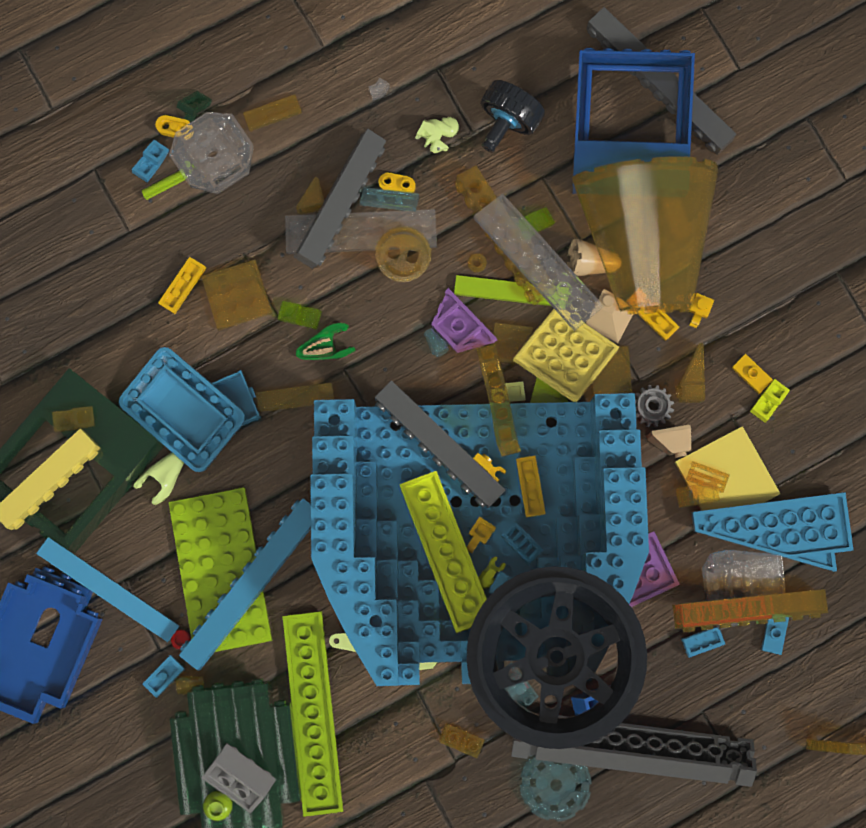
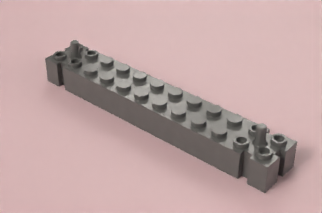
(658, 753)

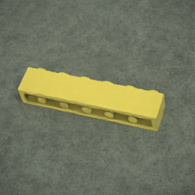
(46, 479)

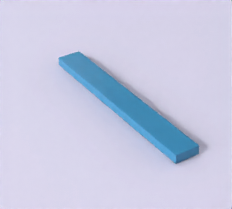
(107, 589)

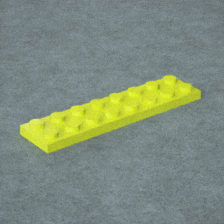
(444, 549)

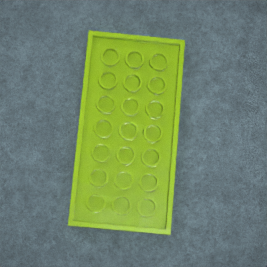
(212, 549)

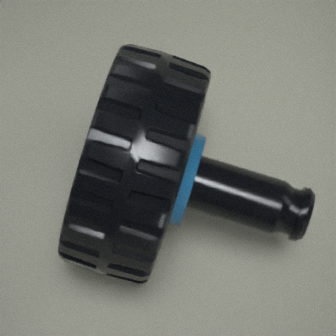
(511, 109)

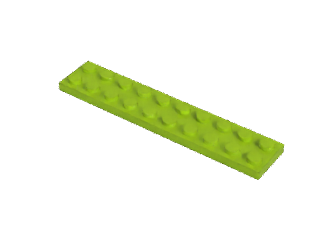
(313, 714)

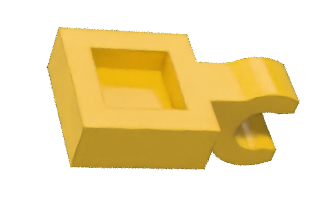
(701, 308)
(485, 462)
(480, 532)

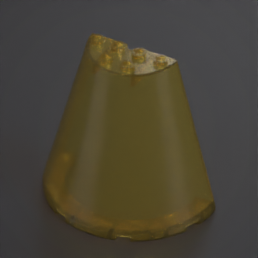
(650, 228)

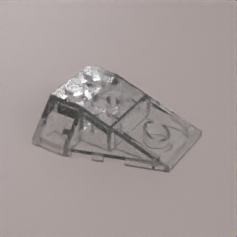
(741, 575)

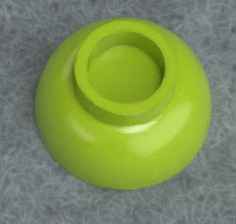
(217, 806)

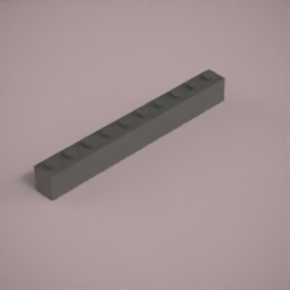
(663, 85)

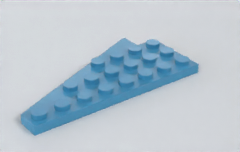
(796, 528)

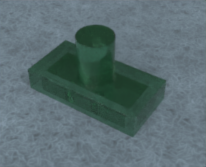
(193, 105)

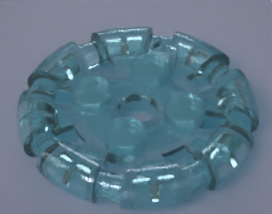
(555, 797)

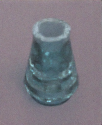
(436, 344)

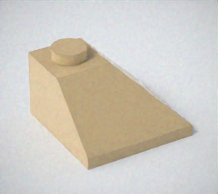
(609, 320)
(672, 440)

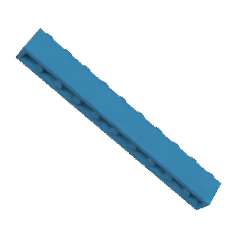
(249, 586)

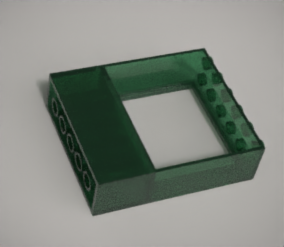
(123, 451)

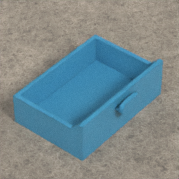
(238, 391)

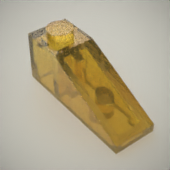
(692, 384)

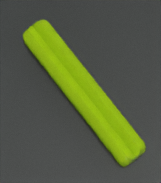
(163, 185)

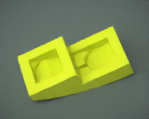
(769, 400)

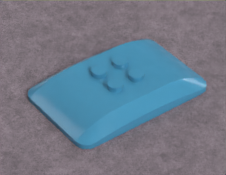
(182, 409)

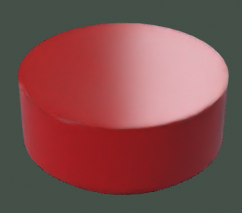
(180, 638)

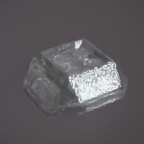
(209, 134)

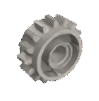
(662, 401)

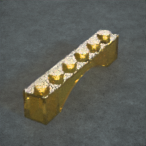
(499, 400)

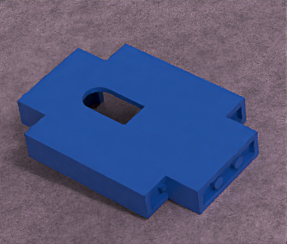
(29, 671)

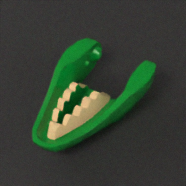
(322, 345)

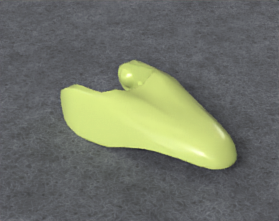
(166, 473)

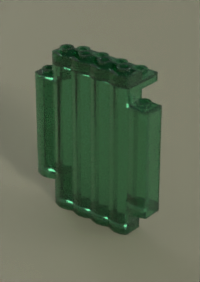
(256, 728)

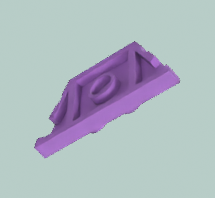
(459, 325)

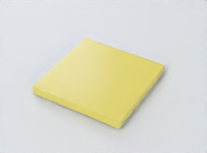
(566, 357)
(734, 455)

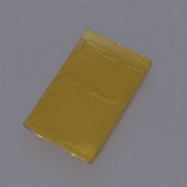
(615, 376)

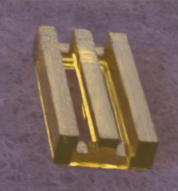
(696, 465)

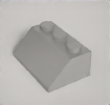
(239, 778)

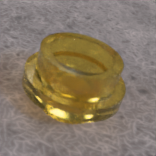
(477, 257)

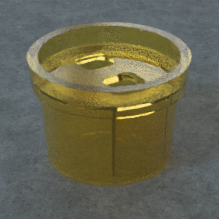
(406, 239)

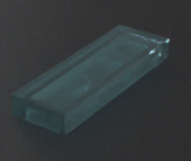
(389, 199)

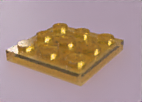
(236, 295)

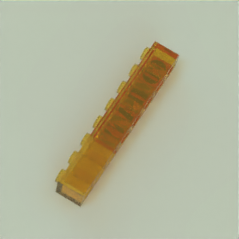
(748, 609)

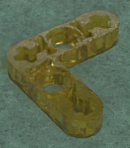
(836, 747)

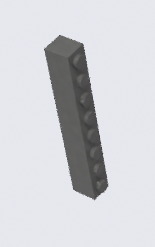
(339, 199)
(439, 445)

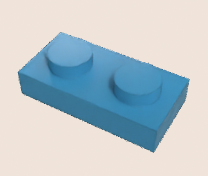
(163, 676)

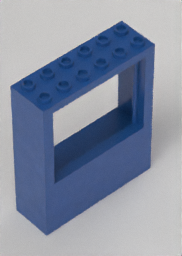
(596, 153)

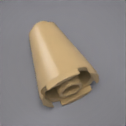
(584, 258)

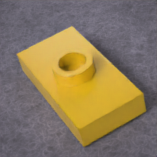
(752, 374)

